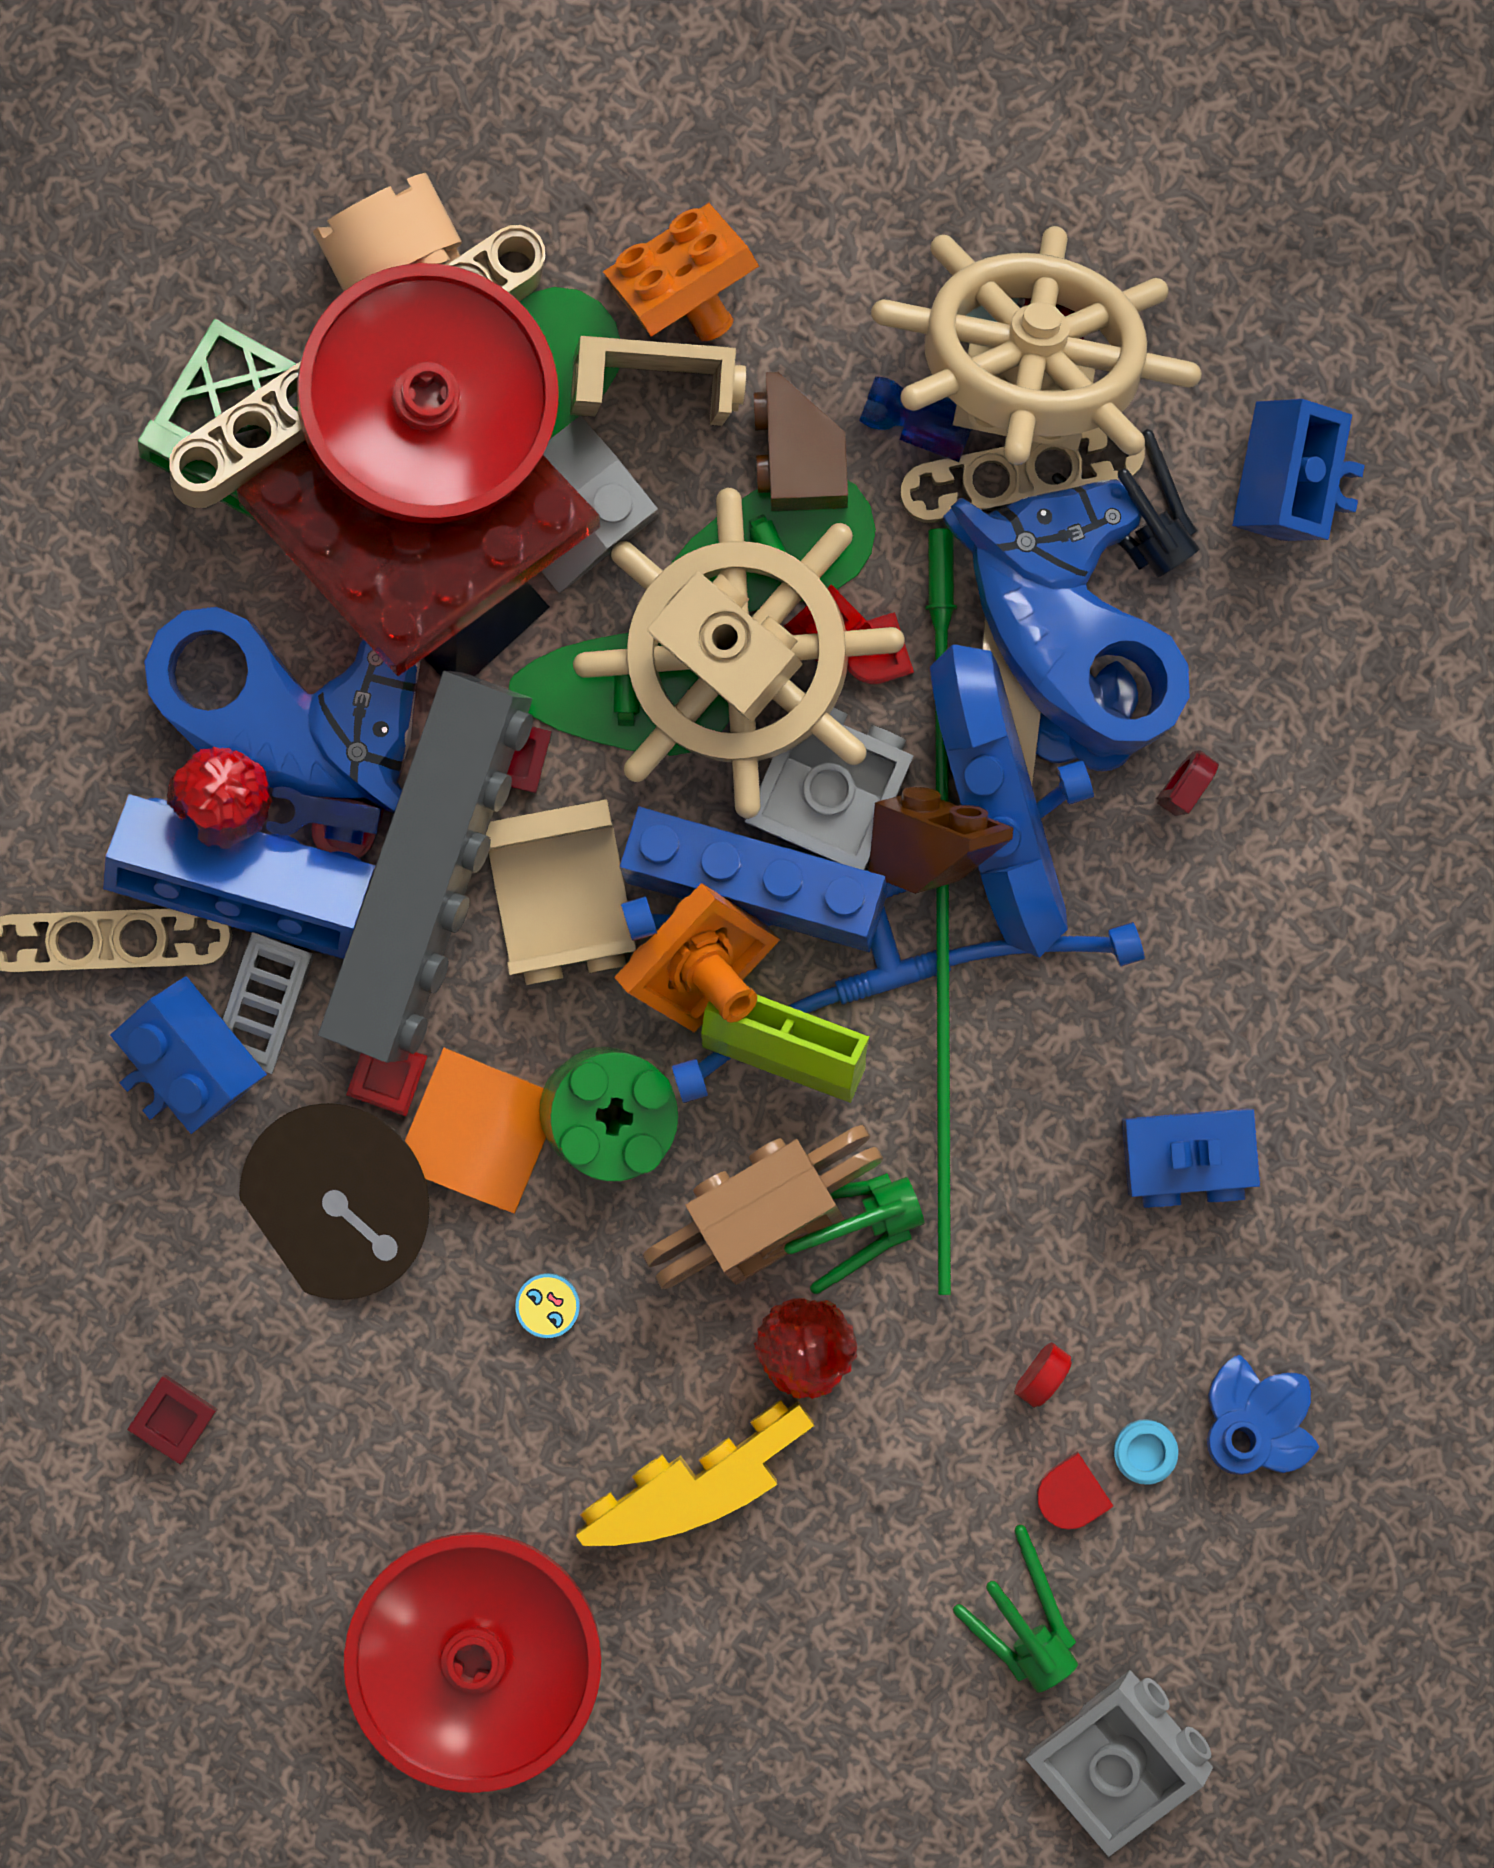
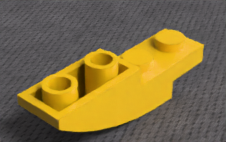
(676, 1500)

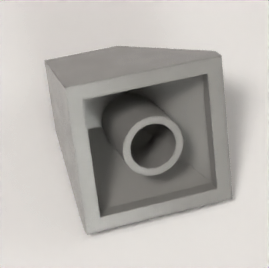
(610, 491)

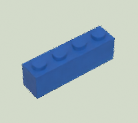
(759, 877)
(256, 885)

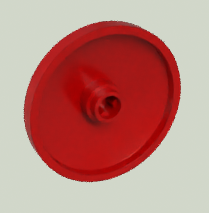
(427, 393)
(472, 1662)

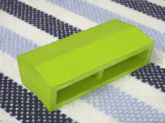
(791, 1046)

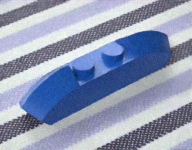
(994, 776)

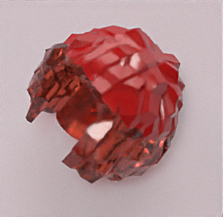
(222, 795)
(806, 1347)

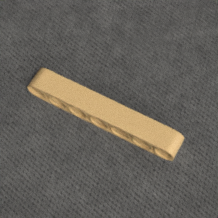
(270, 406)

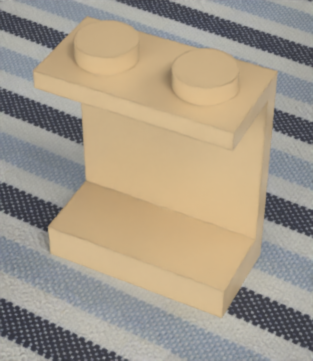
(598, 352)
(560, 891)

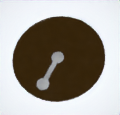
(337, 1199)

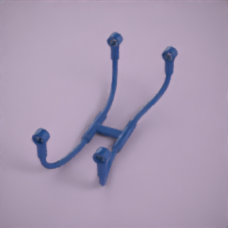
(891, 970)

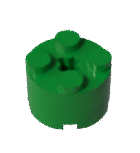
(629, 1144)

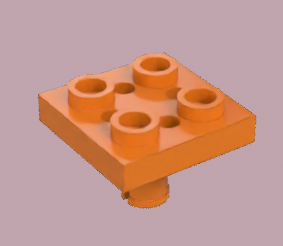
(683, 273)
(699, 959)

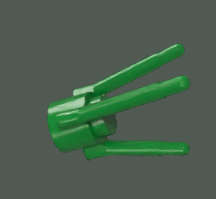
(889, 1210)
(1041, 1654)

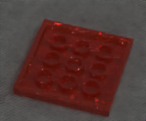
(412, 581)

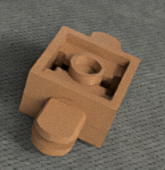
(762, 1208)

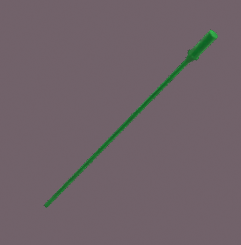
(941, 609)

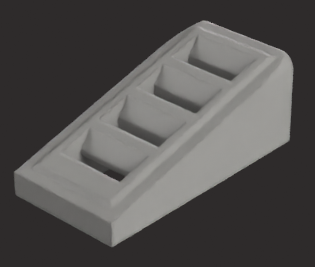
(248, 971)

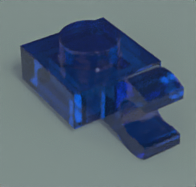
(925, 428)
(342, 820)

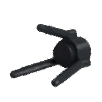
(1163, 541)

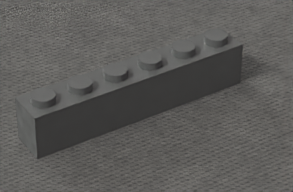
(426, 867)

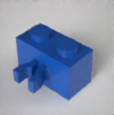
(1295, 471)
(186, 1056)
(1191, 1155)

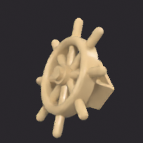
(1030, 368)
(737, 655)

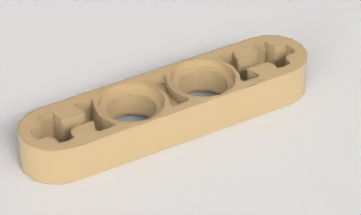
(1022, 478)
(107, 943)

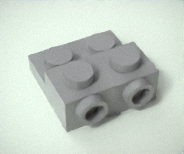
(824, 801)
(1122, 1762)

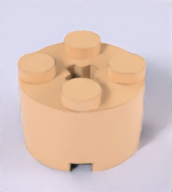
(389, 233)

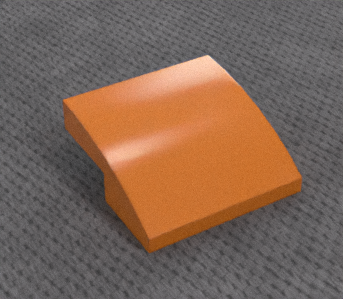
(478, 1130)

